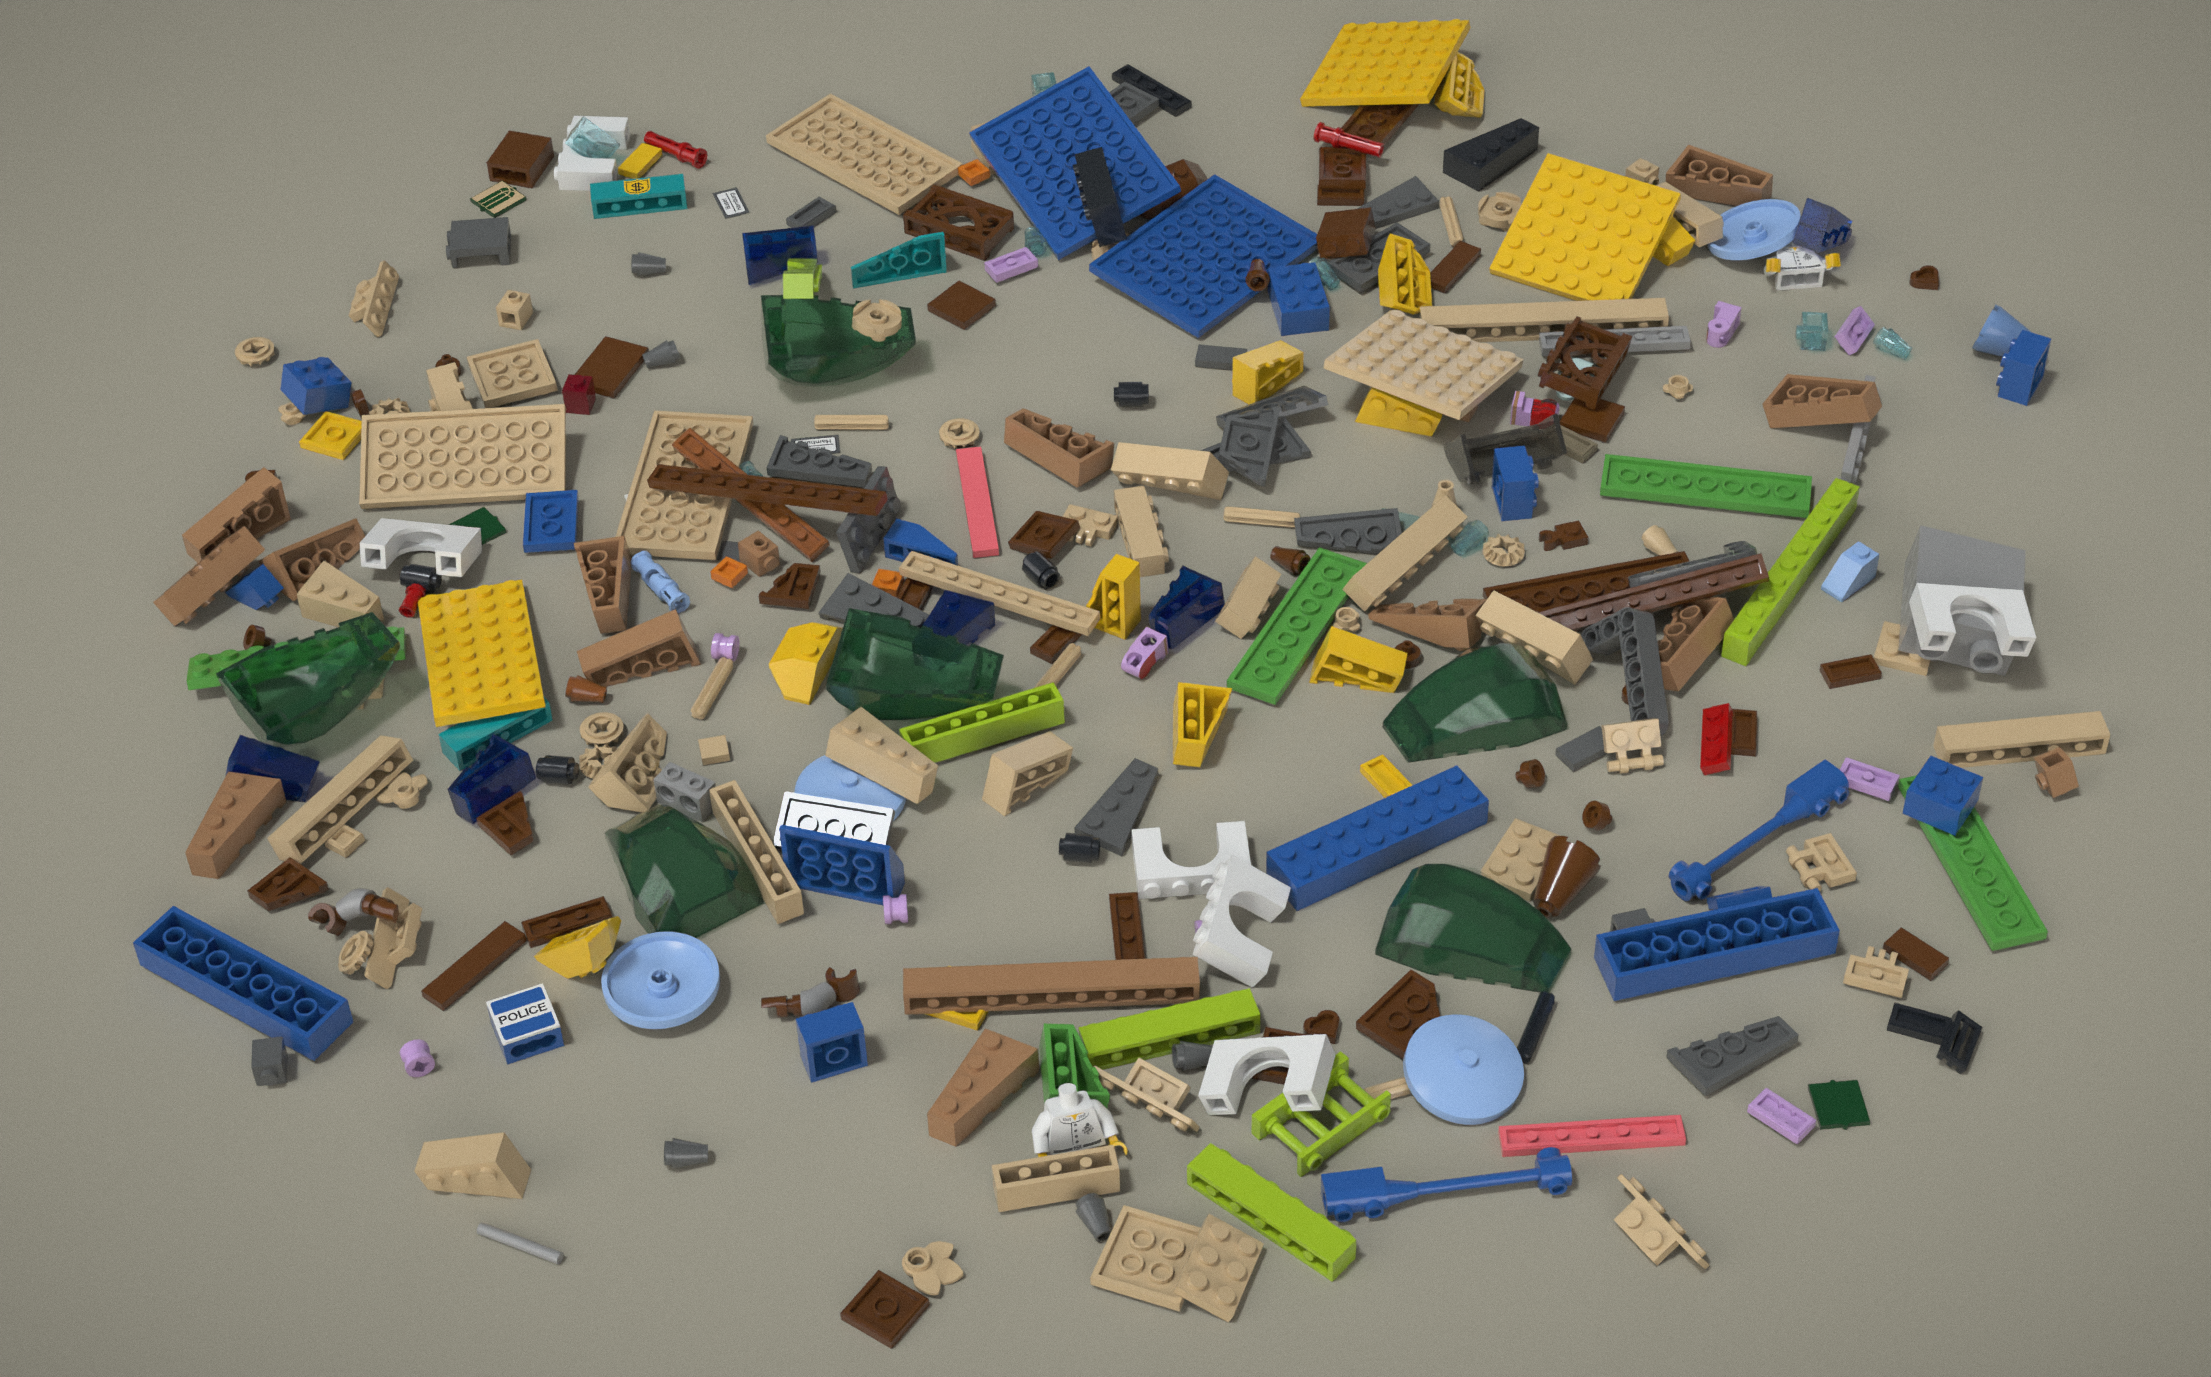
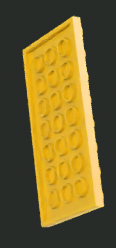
(480, 653)

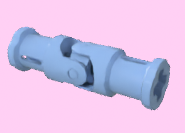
(660, 581)

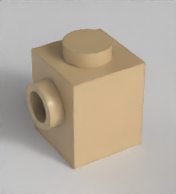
(1643, 171)
(514, 310)

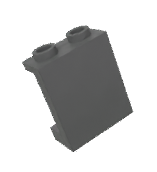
(479, 238)

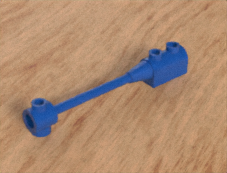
(1803, 798)
(1371, 1193)

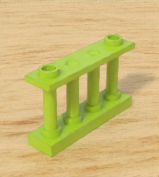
(1277, 1112)

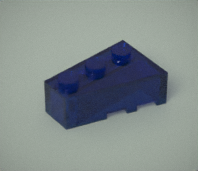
(1822, 227)
(769, 250)
(1186, 606)
(961, 617)
(265, 760)
(492, 779)

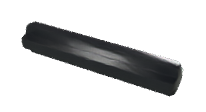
(1535, 1025)

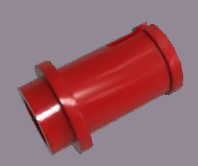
(410, 602)

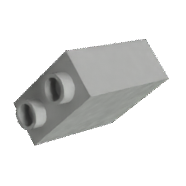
(1960, 561)

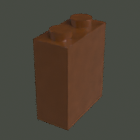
(520, 159)
(1346, 233)

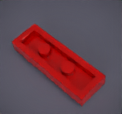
(1716, 739)

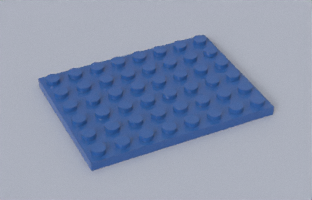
(1035, 158)
(1198, 253)

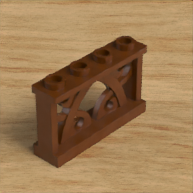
(962, 239)
(1581, 385)

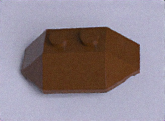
(1188, 176)

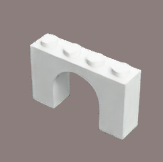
(576, 171)
(453, 545)
(2001, 608)
(1162, 878)
(1218, 938)
(1237, 1060)

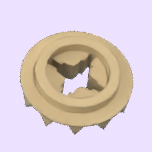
(262, 345)
(388, 405)
(950, 430)
(1497, 556)
(601, 721)
(588, 761)
(355, 952)

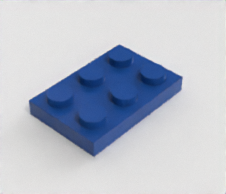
(550, 521)

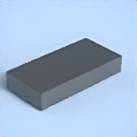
(812, 213)
(1217, 356)
(1582, 749)

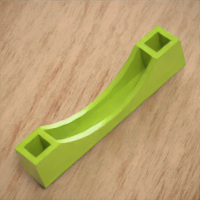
(801, 279)

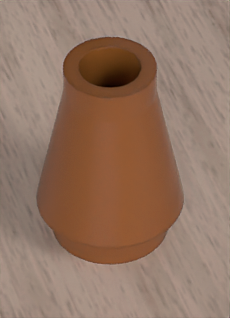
(585, 690)

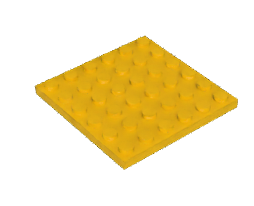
(1386, 63)
(1584, 232)

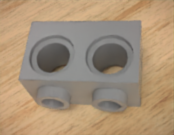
(684, 791)

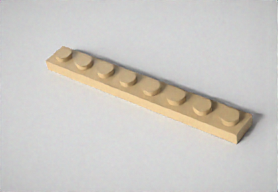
(1002, 593)

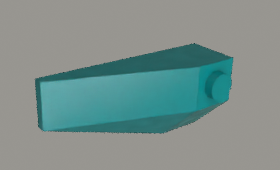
(909, 260)

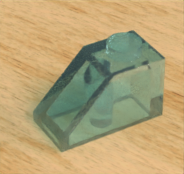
(591, 141)

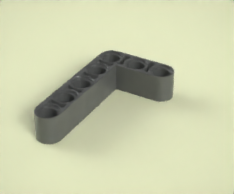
(1732, 552)
(1636, 637)

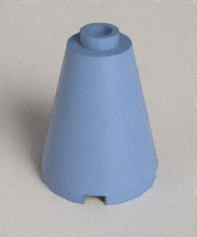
(1998, 332)

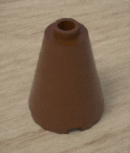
(1564, 874)

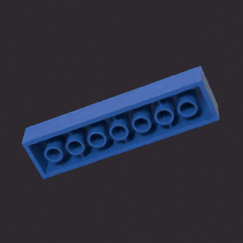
(1378, 837)
(1716, 944)
(243, 982)

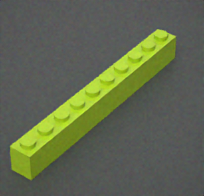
(1790, 572)

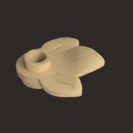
(402, 790)
(934, 1267)

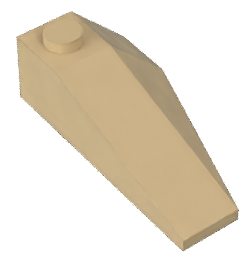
(629, 773)

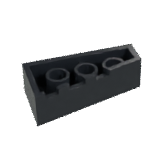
(1491, 154)
(1099, 196)

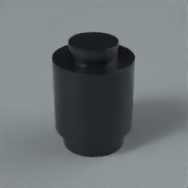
(1131, 394)
(1040, 570)
(421, 575)
(557, 769)
(1080, 847)

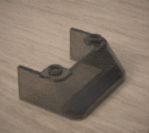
(1474, 456)

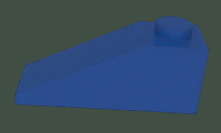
(909, 537)

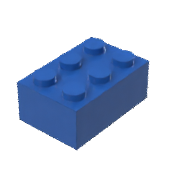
(1298, 299)

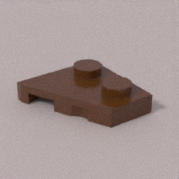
(794, 587)
(508, 824)
(286, 885)

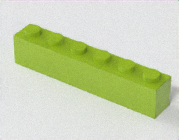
(987, 723)
(1156, 1031)
(1271, 1211)

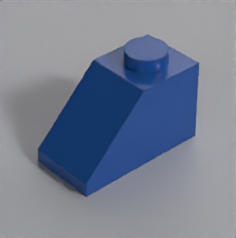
(256, 589)

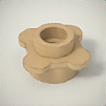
(1678, 386)
(290, 414)
(1346, 619)

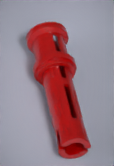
(1338, 137)
(683, 151)

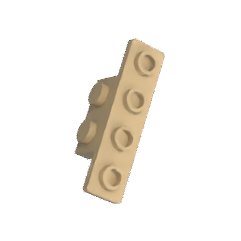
(374, 299)
(393, 940)
(1155, 1088)
(1651, 1230)

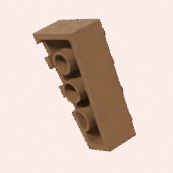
(1717, 178)
(1821, 401)
(1057, 447)
(255, 504)
(607, 580)
(1691, 638)
(231, 822)
(980, 1084)

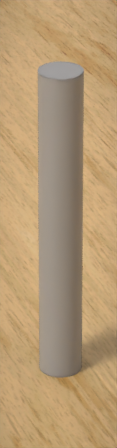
(520, 1243)

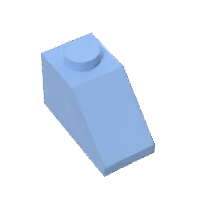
(1851, 572)

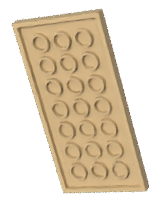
(864, 153)
(462, 455)
(676, 521)

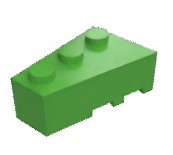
(1066, 1061)

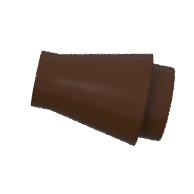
(1257, 276)
(1291, 559)

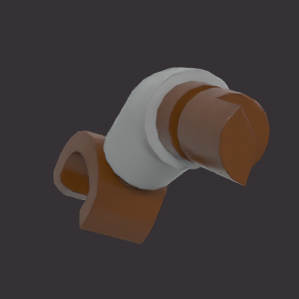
(355, 904)
(816, 998)

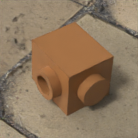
(758, 553)
(2055, 772)

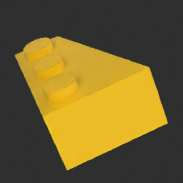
(1674, 243)
(1265, 371)
(1397, 413)
(1118, 597)
(1196, 720)

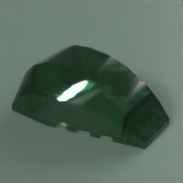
(815, 342)
(908, 670)
(297, 688)
(1477, 702)
(680, 873)
(1471, 927)

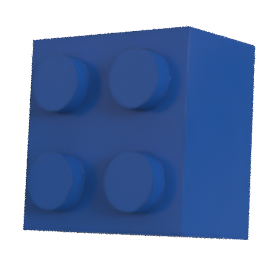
(2023, 367)
(315, 385)
(1514, 483)
(1942, 795)
(831, 1042)

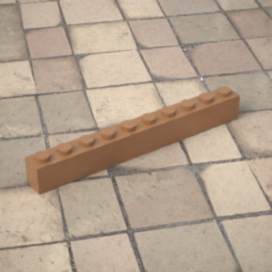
(1051, 985)

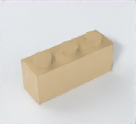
(1249, 598)

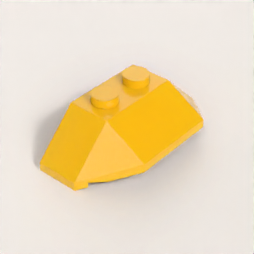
(1461, 89)
(1403, 277)
(804, 660)
(581, 950)

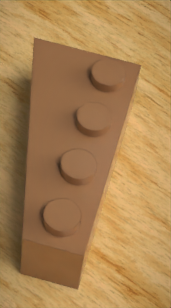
(209, 576)
(639, 651)

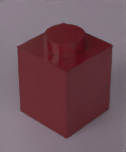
(579, 394)

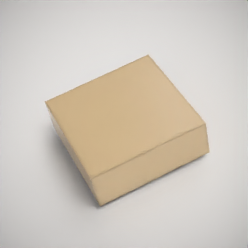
(714, 750)
(345, 841)

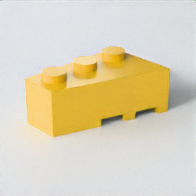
(1358, 662)

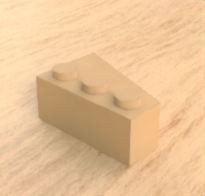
(446, 389)
(335, 597)
(1023, 768)
(474, 1166)

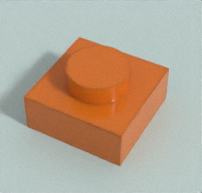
(974, 172)
(729, 572)
(888, 581)

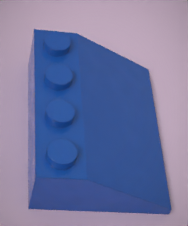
(841, 865)

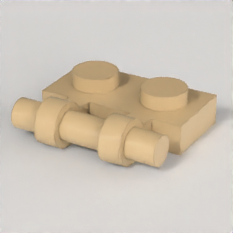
(1632, 736)
(1829, 862)

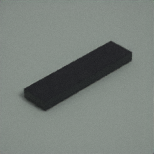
(1168, 99)

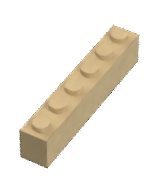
(1405, 553)
(2021, 739)
(340, 799)
(754, 845)

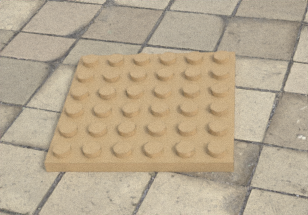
(1424, 364)

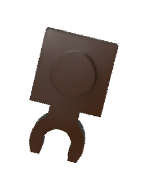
(1567, 535)

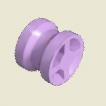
(725, 647)
(895, 909)
(417, 1058)

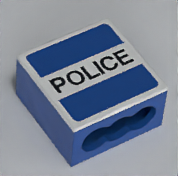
(525, 1023)

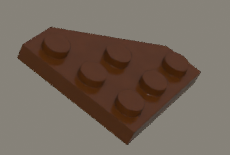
(1400, 1013)

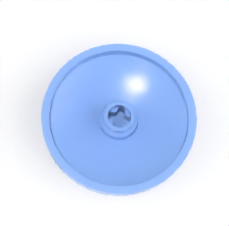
(1756, 229)
(835, 781)
(660, 980)
(1463, 1069)

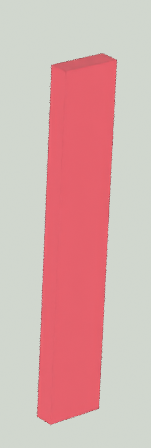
(977, 502)
(1592, 1135)

